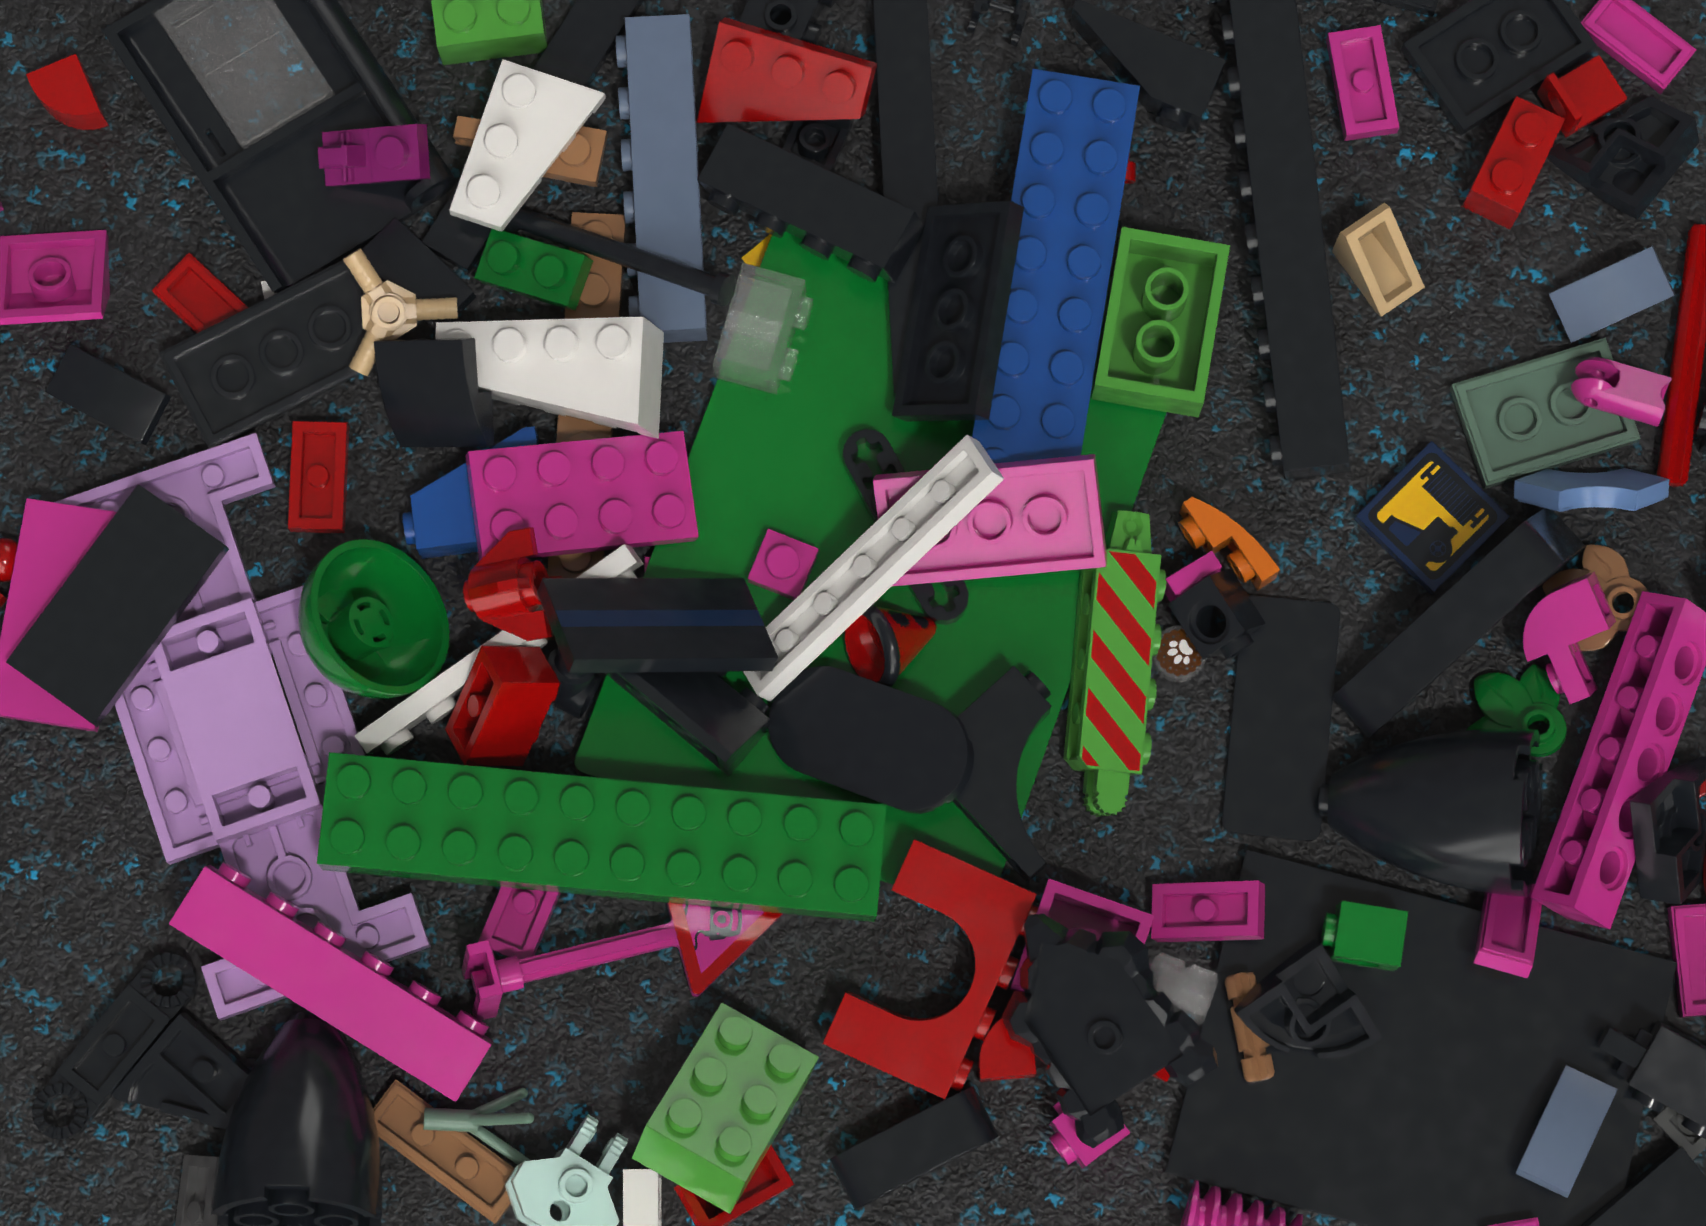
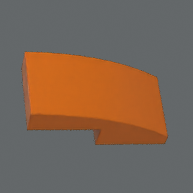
(1215, 530)

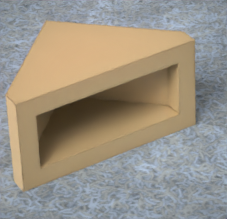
(1378, 260)

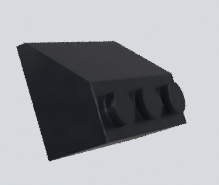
(702, 712)

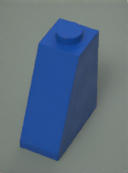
(443, 510)

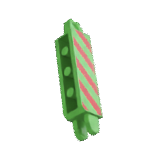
(1113, 664)

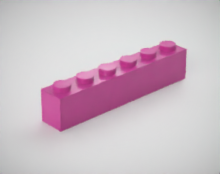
(332, 981)

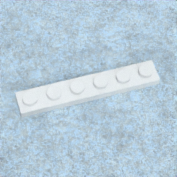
(876, 562)
(437, 697)

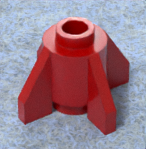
(506, 585)

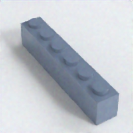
(663, 166)

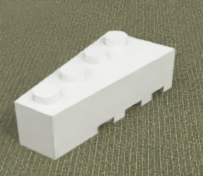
(572, 367)

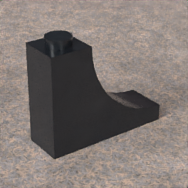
(999, 730)

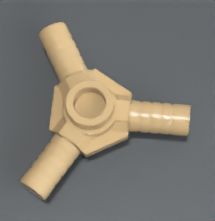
(389, 310)

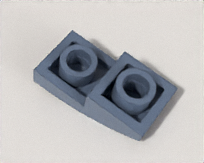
(1612, 294)
(1566, 1131)

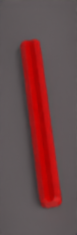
(1685, 364)

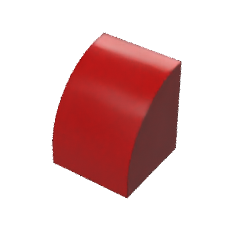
(68, 94)
(1003, 1057)

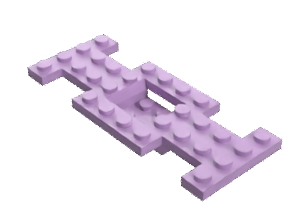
(220, 737)

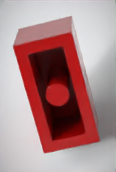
(1513, 162)
(502, 706)

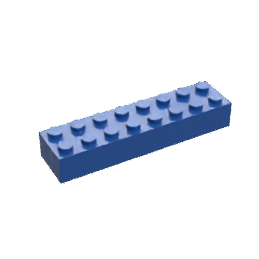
(1071, 197)

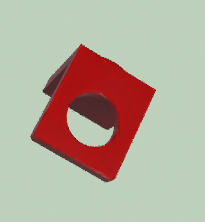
(1581, 95)

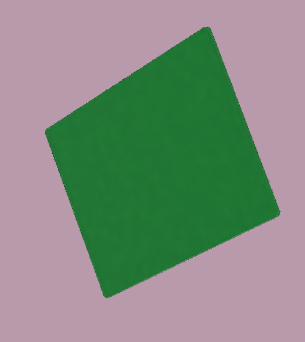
(781, 468)

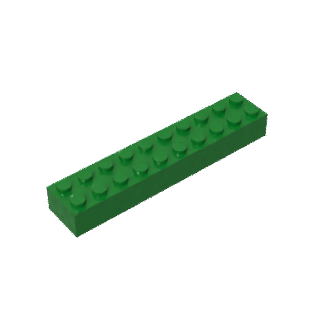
(602, 837)

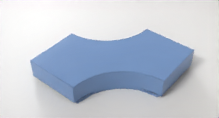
(1611, 489)

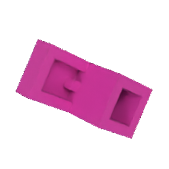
(1557, 625)

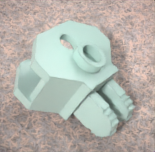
(567, 1183)

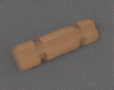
(1257, 1063)

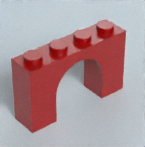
(933, 1048)

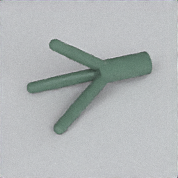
(473, 1121)

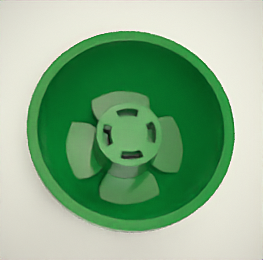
(373, 620)

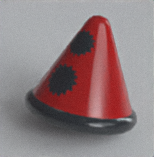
(885, 642)

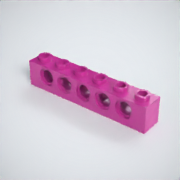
(1623, 755)

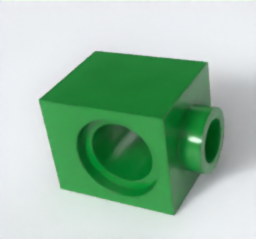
(1365, 935)

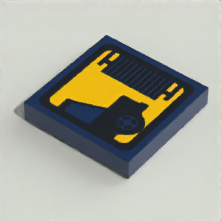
(1431, 517)

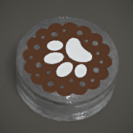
(1177, 656)

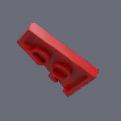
(780, 78)

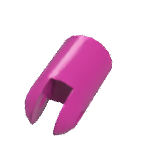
(1621, 389)

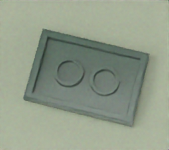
(1531, 421)

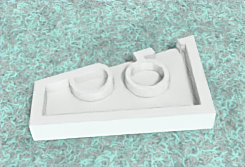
(518, 139)

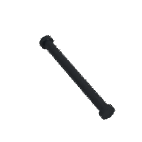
(718, 287)

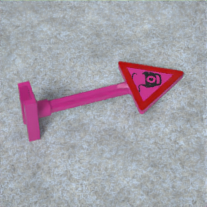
(705, 935)

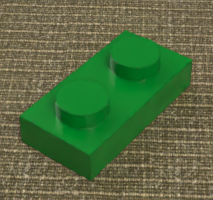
(533, 269)

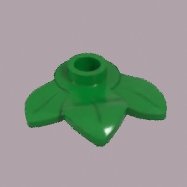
(1518, 704)

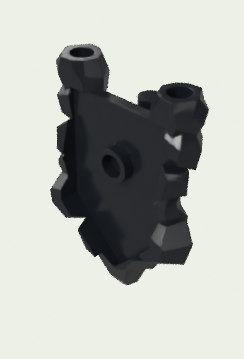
(1099, 1022)

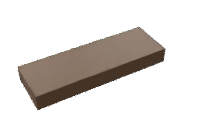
(447, 1156)

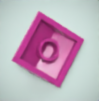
(54, 277)

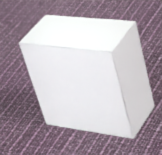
(642, 1197)

